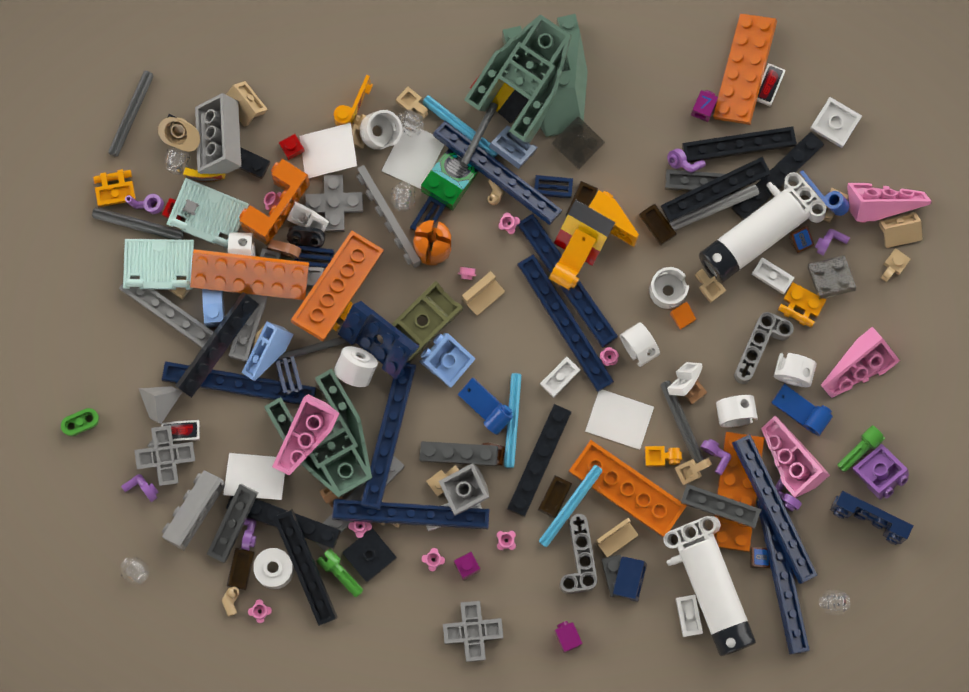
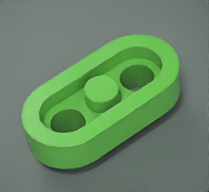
(80, 422)

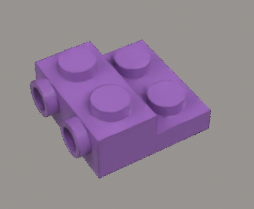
(881, 472)

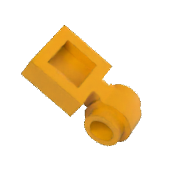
(656, 456)

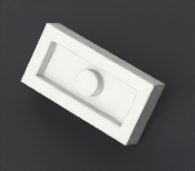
(772, 276)
(560, 377)
(689, 615)

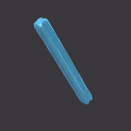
(454, 121)
(511, 434)
(571, 505)

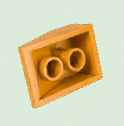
(608, 207)

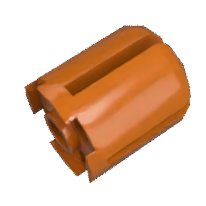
(425, 234)

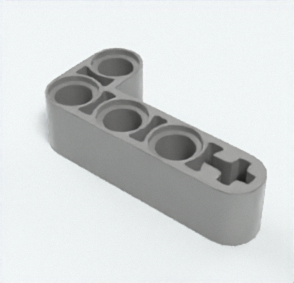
(756, 348)
(579, 552)

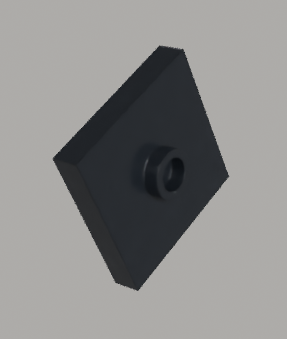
(369, 555)

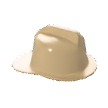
(179, 134)

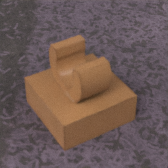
(695, 393)
(329, 496)

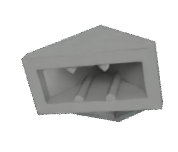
(159, 401)

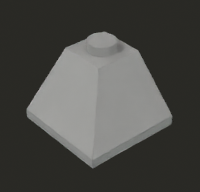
(465, 488)

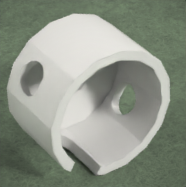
(386, 121)
(241, 244)
(668, 277)
(638, 343)
(353, 369)
(795, 370)
(736, 411)
(279, 578)

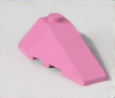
(876, 203)
(863, 360)
(309, 428)
(797, 466)

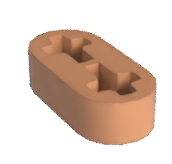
(285, 249)

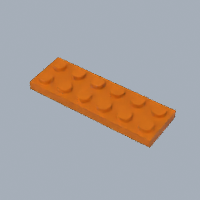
(745, 69)
(249, 274)
(337, 286)
(736, 486)
(629, 489)

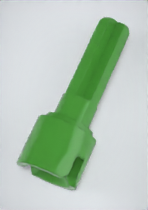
(870, 440)
(332, 565)

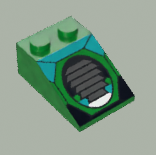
(449, 180)

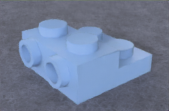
(446, 359)

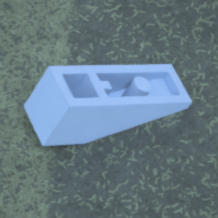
(213, 307)
(268, 348)

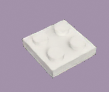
(835, 122)

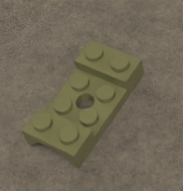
(436, 307)

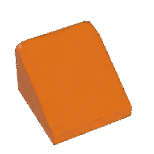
(683, 315)

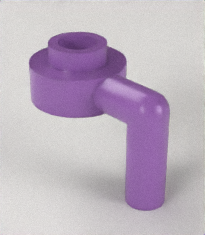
(678, 159)
(148, 203)
(823, 243)
(711, 447)
(149, 490)
(789, 501)
(249, 539)

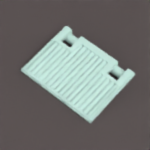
(214, 215)
(158, 263)

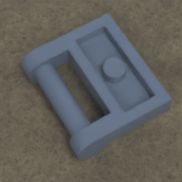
(512, 148)

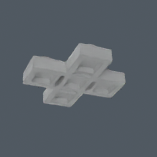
(335, 202)
(164, 455)
(473, 631)

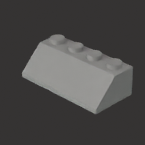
(219, 135)
(193, 510)

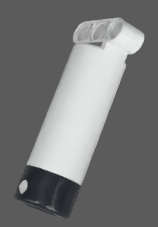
(762, 228)
(712, 585)

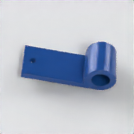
(834, 200)
(487, 406)
(802, 411)

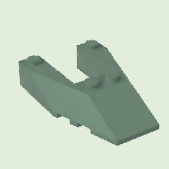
(532, 67)
(571, 90)
(342, 456)

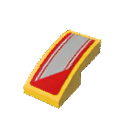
(195, 176)

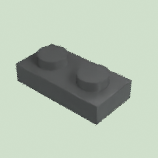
(611, 568)

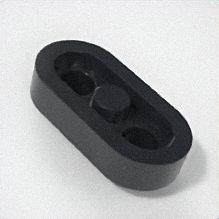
(305, 236)

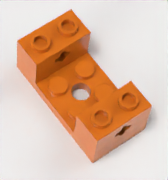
(294, 184)

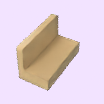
(248, 102)
(901, 229)
(483, 294)
(616, 538)

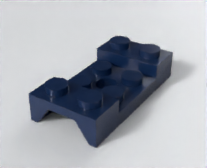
(364, 326)
(895, 529)

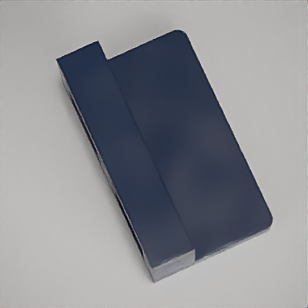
(630, 578)

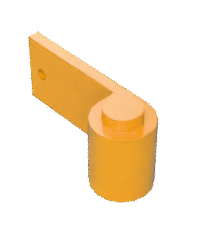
(346, 114)
(572, 260)

